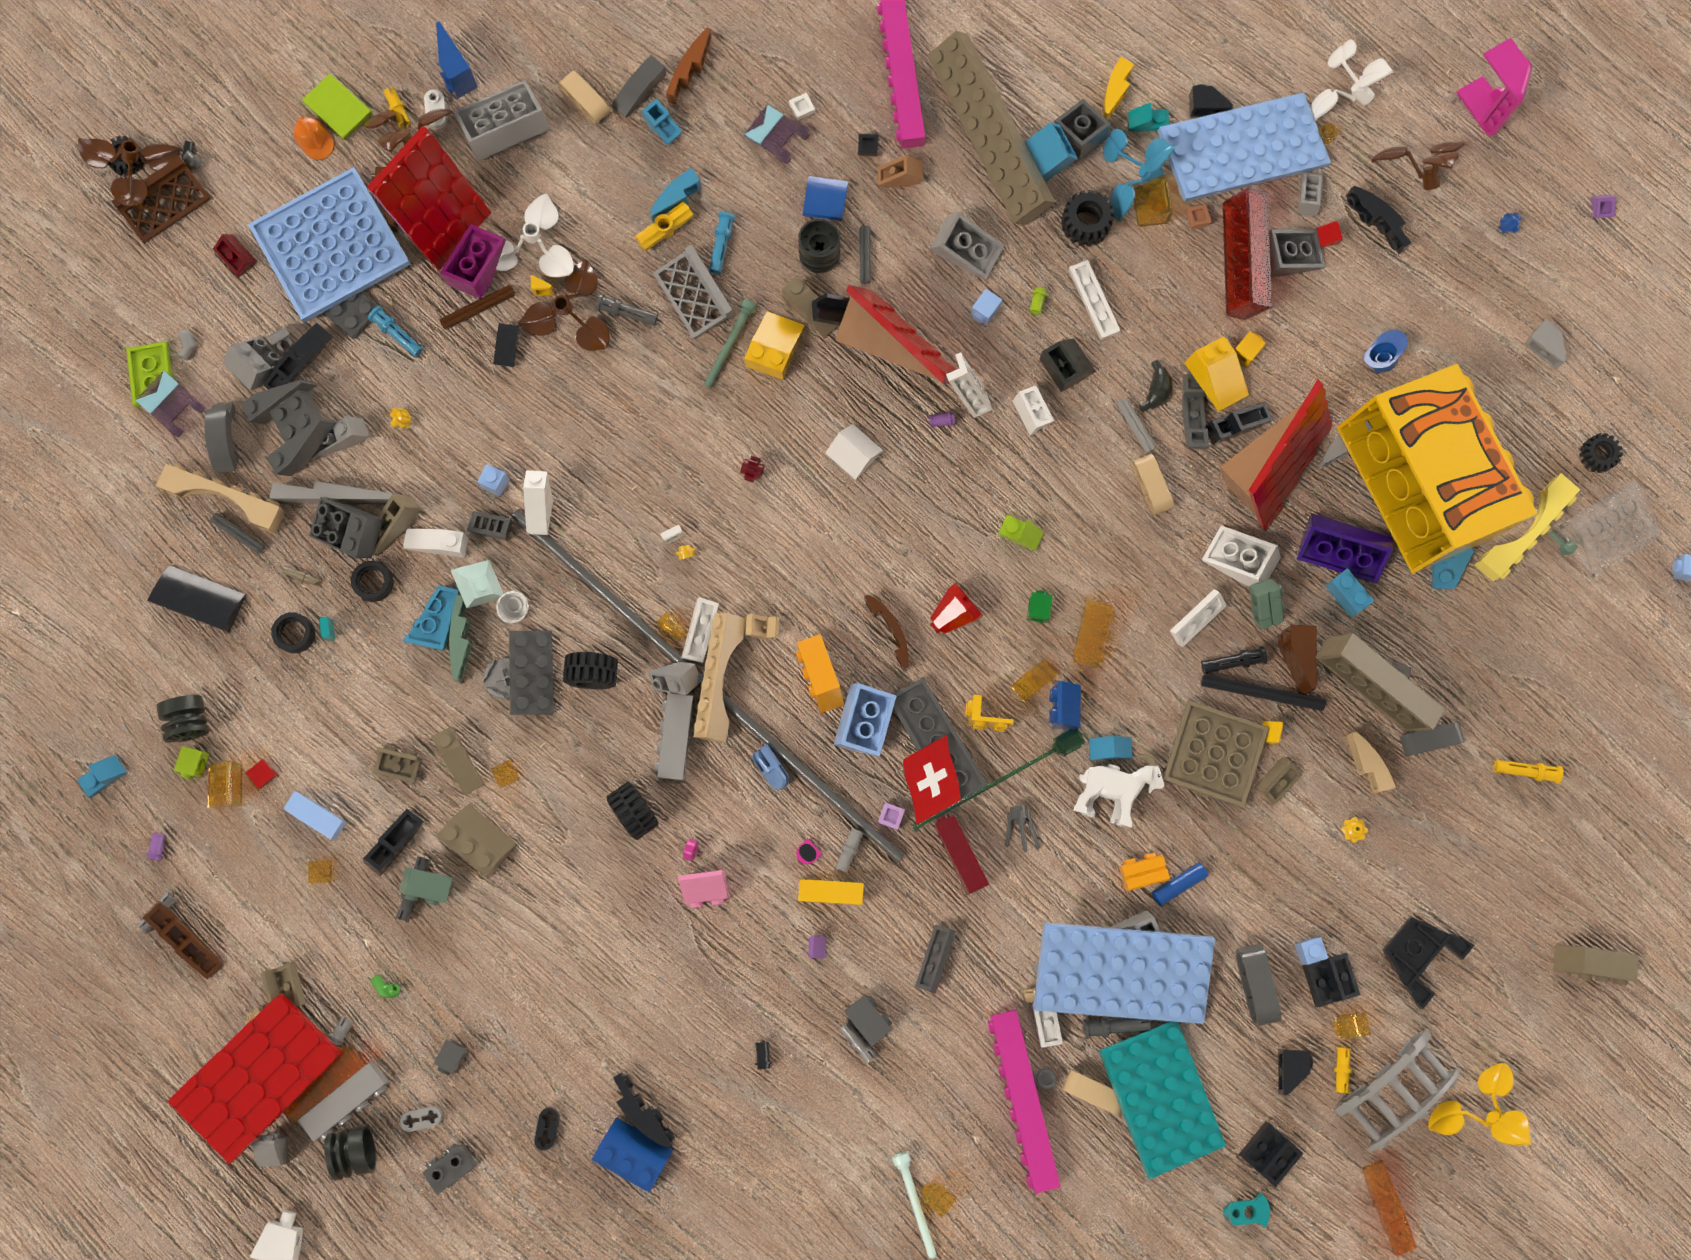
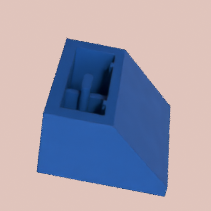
(1066, 705)

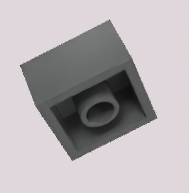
(1083, 128)

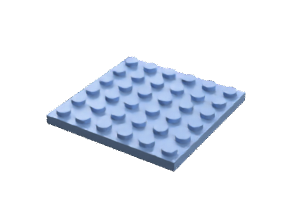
(329, 244)

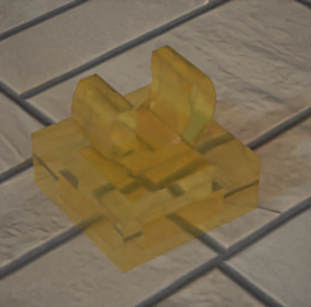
(505, 774)

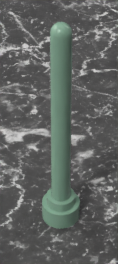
(747, 309)

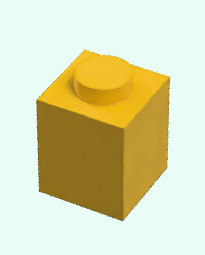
(1249, 348)

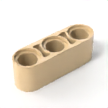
(584, 97)
(1152, 484)
(1092, 1092)

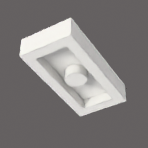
(1047, 1028)

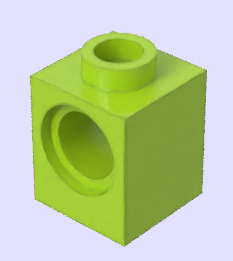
(191, 763)

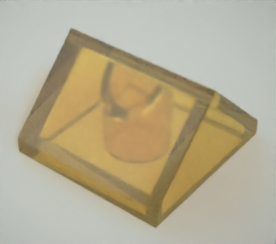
(1153, 202)
(225, 785)

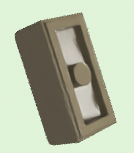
(1278, 780)

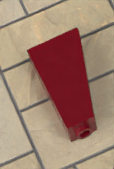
(960, 854)

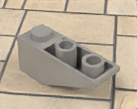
(344, 434)

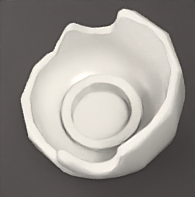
(512, 607)

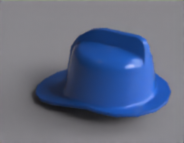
(1386, 351)

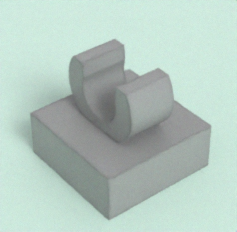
(278, 336)

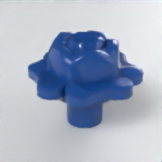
(1510, 223)

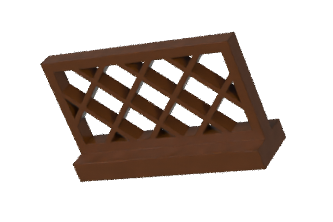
(155, 183)

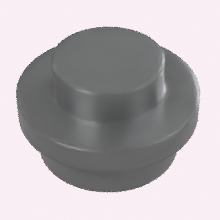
(1045, 1078)

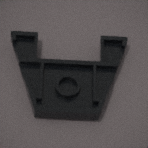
(1414, 949)

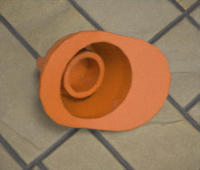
(313, 138)

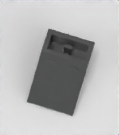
(346, 528)

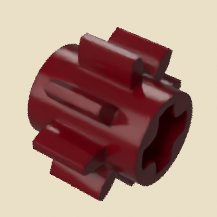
(752, 469)

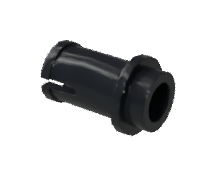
(762, 1055)

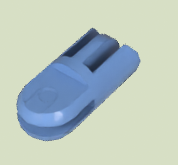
(771, 768)

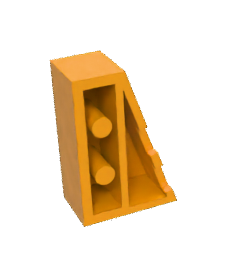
(820, 673)

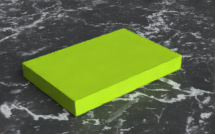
(337, 106)
(145, 365)

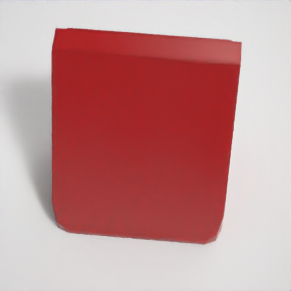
(1329, 234)

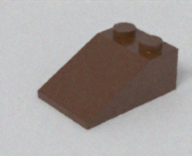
(1299, 652)

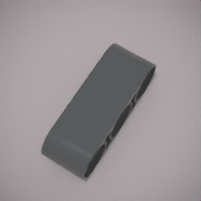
(1431, 740)

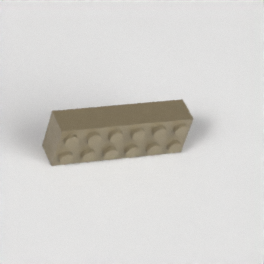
(1380, 682)

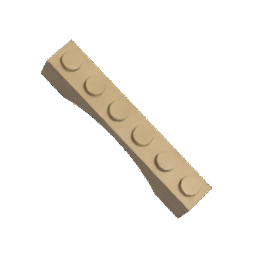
(183, 484)
(711, 718)

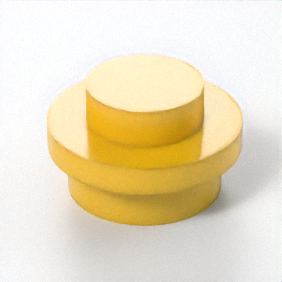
(685, 552)

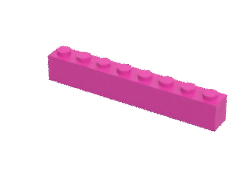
(902, 73)
(1024, 1100)

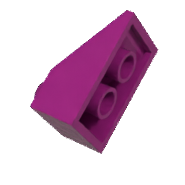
(473, 261)

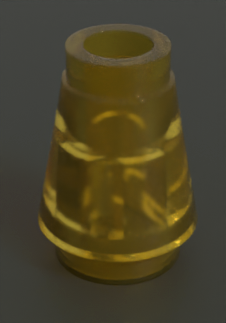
(671, 626)

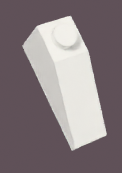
(436, 541)

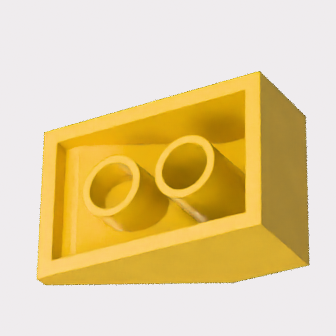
(773, 345)
(1218, 373)

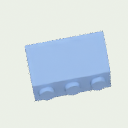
(865, 720)

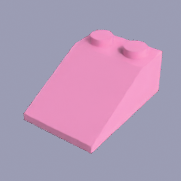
(704, 888)

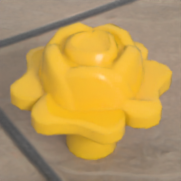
(400, 418)
(1354, 829)

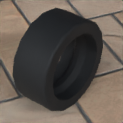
(359, 572)
(278, 626)

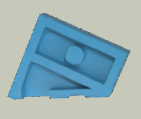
(1448, 572)

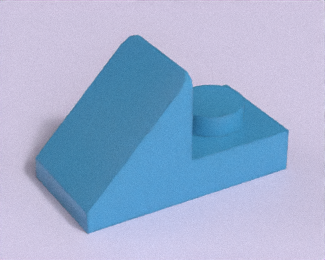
(101, 775)

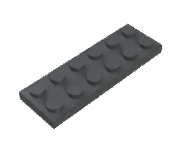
(927, 723)

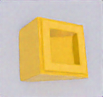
(540, 287)
(1274, 732)

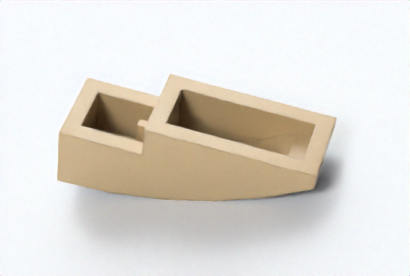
(1370, 763)

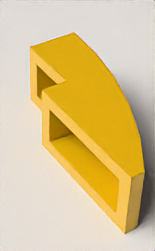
(1117, 86)
(831, 892)

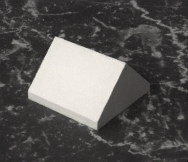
(853, 451)

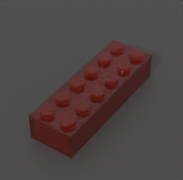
(1247, 254)

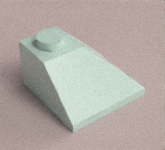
(477, 583)

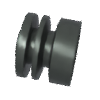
(819, 245)
(182, 717)
(350, 1153)

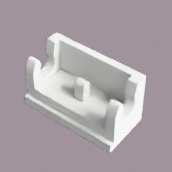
(1032, 410)

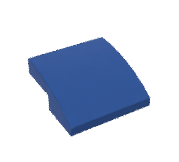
(825, 198)

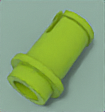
(1039, 296)

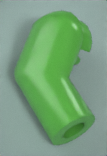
(383, 989)

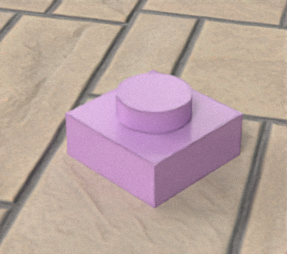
(891, 816)

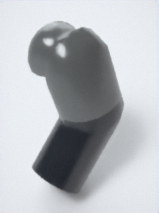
(188, 156)

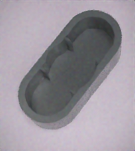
(1258, 985)

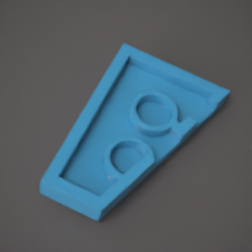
(434, 623)

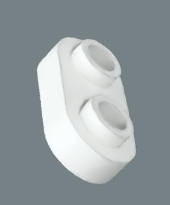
(438, 103)

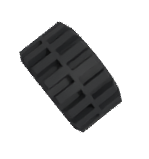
(1089, 203)
(590, 670)
(632, 810)

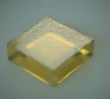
(319, 872)

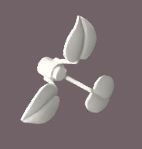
(1372, 73)
(543, 215)

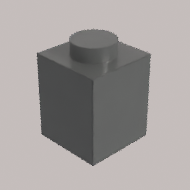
(450, 1057)

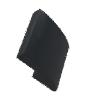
(1331, 980)
(1270, 1154)

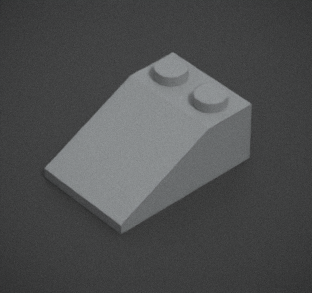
(966, 245)

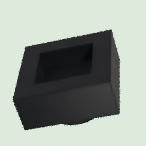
(868, 144)

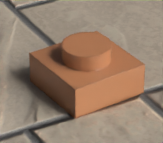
(1198, 216)

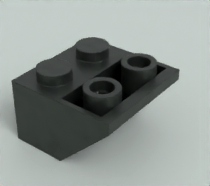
(1066, 363)

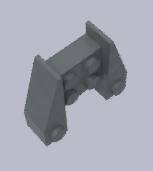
(296, 420)

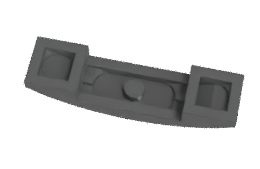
(1194, 414)

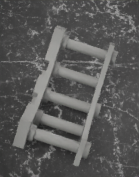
(1389, 1075)

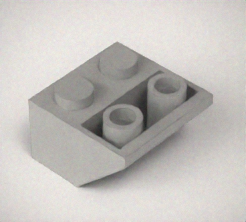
(251, 361)

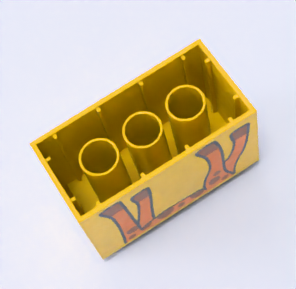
(1436, 468)

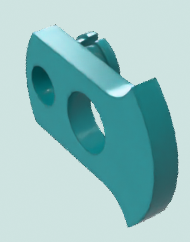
(1236, 1210)

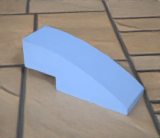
(315, 815)

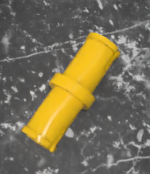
(397, 106)
(1343, 1070)

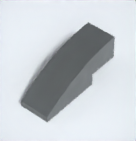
(639, 86)

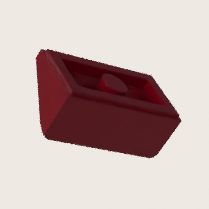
(234, 254)

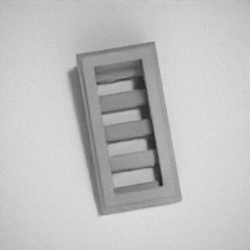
(1306, 205)

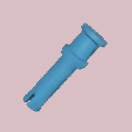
(722, 234)
(388, 325)

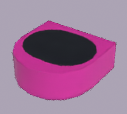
(807, 852)

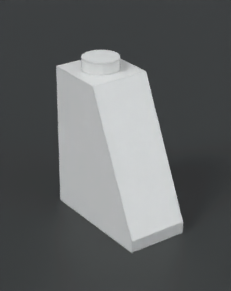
(537, 502)

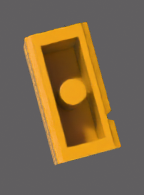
(1144, 872)

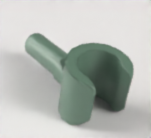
(1565, 548)

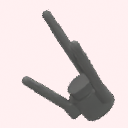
(1019, 815)

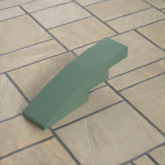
(458, 645)

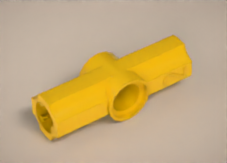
(654, 234)

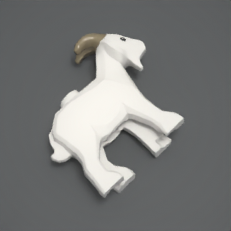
(1117, 786)

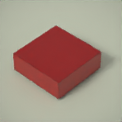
(261, 774)

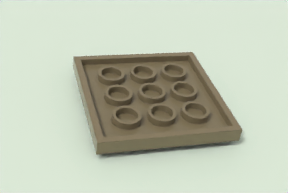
(1215, 754)

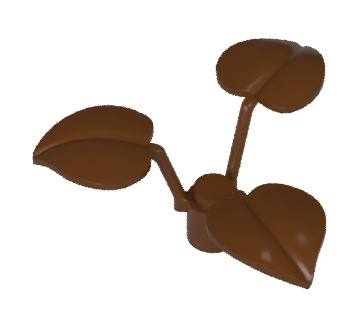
(392, 139)
(1444, 157)
(129, 192)
(539, 317)

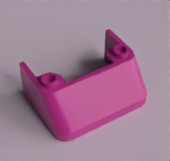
(1496, 106)

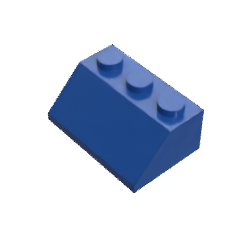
(632, 1155)

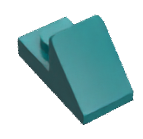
(1147, 119)

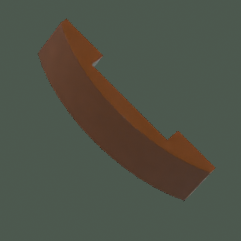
(876, 609)

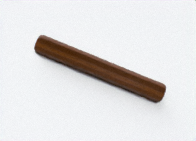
(477, 307)

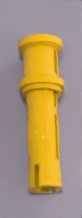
(1538, 771)

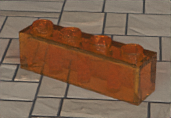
(338, 1073)

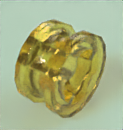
(1332, 130)

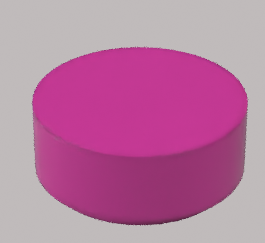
(690, 849)

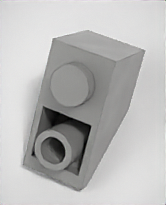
(675, 678)
(271, 1150)

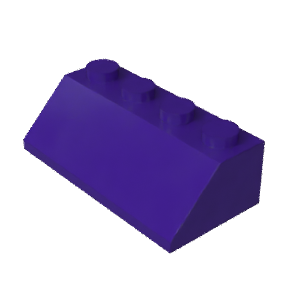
(1344, 546)

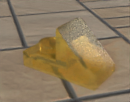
(1034, 680)

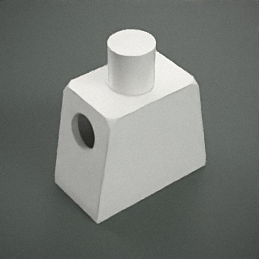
(279, 1240)

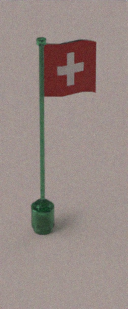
(935, 782)

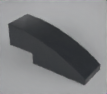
(1238, 423)
(392, 842)

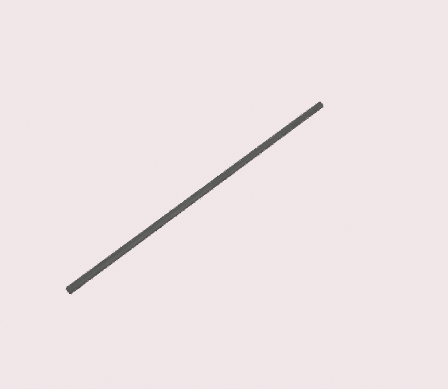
(729, 705)

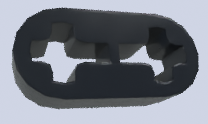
(552, 1129)

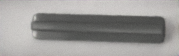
(865, 256)
(237, 533)

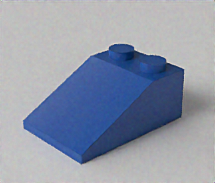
(454, 68)

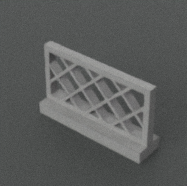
(709, 284)

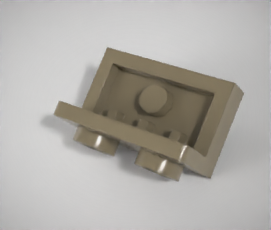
(397, 765)
(285, 981)

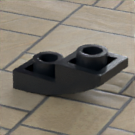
(506, 345)

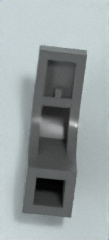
(219, 437)

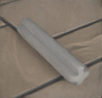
(1136, 425)

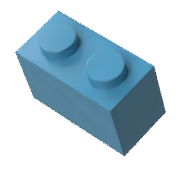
(1349, 593)

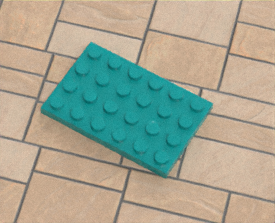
(1162, 1099)

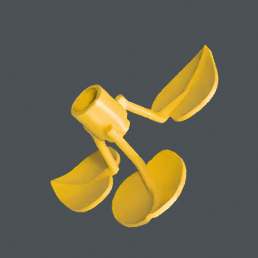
(1509, 1128)

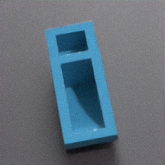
(676, 193)

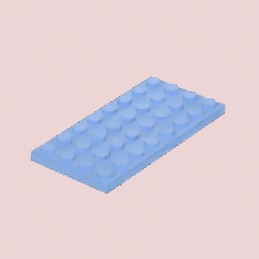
(1244, 147)
(1123, 973)

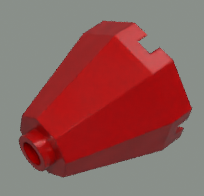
(954, 611)

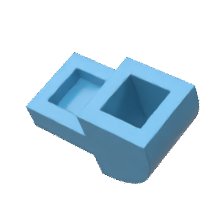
(660, 122)

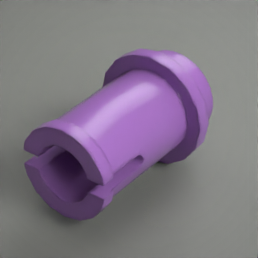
(942, 419)
(156, 847)

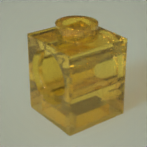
(1351, 1025)
(937, 1197)

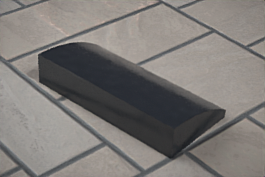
(197, 598)

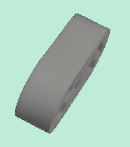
(422, 1124)

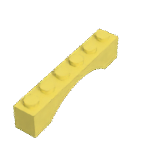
(1553, 499)

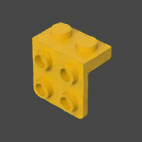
(973, 711)

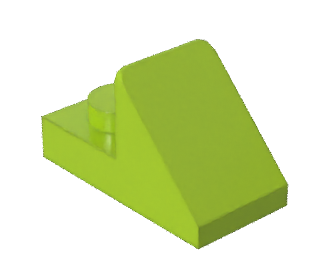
(1023, 533)

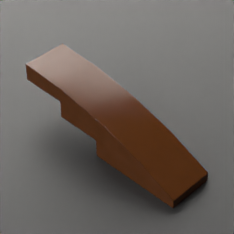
(183, 940)

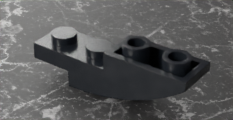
(1376, 211)
(298, 357)
(646, 1121)

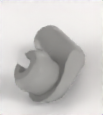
(188, 344)

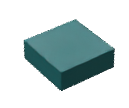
(327, 628)

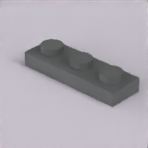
(935, 959)

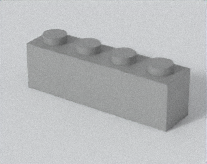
(675, 737)
(344, 1101)

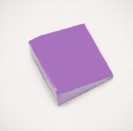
(1603, 206)
(817, 947)

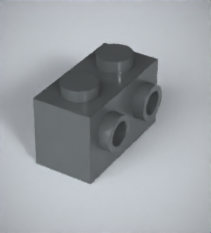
(868, 1020)
(449, 1168)

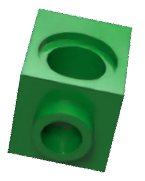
(1039, 606)

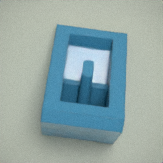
(1110, 748)

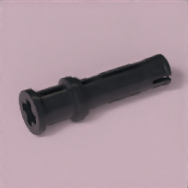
(1245, 660)

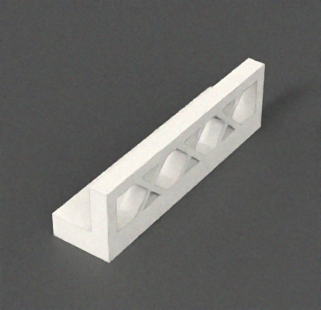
(969, 388)

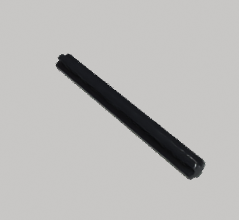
(1263, 692)

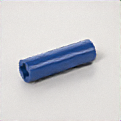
(1180, 884)

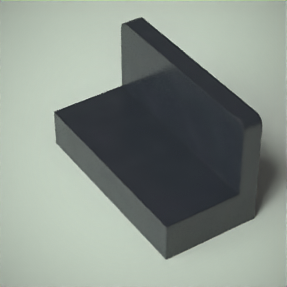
(829, 308)

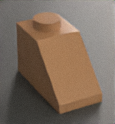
(900, 172)

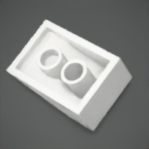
(1242, 556)

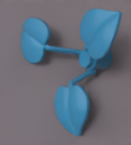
(1156, 155)

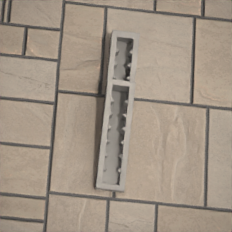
(342, 494)

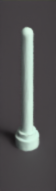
(902, 1161)

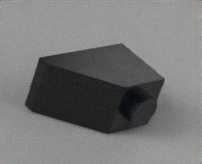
(1207, 101)
(1292, 1069)

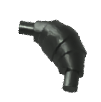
(1159, 389)

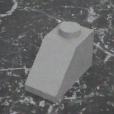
(1547, 343)

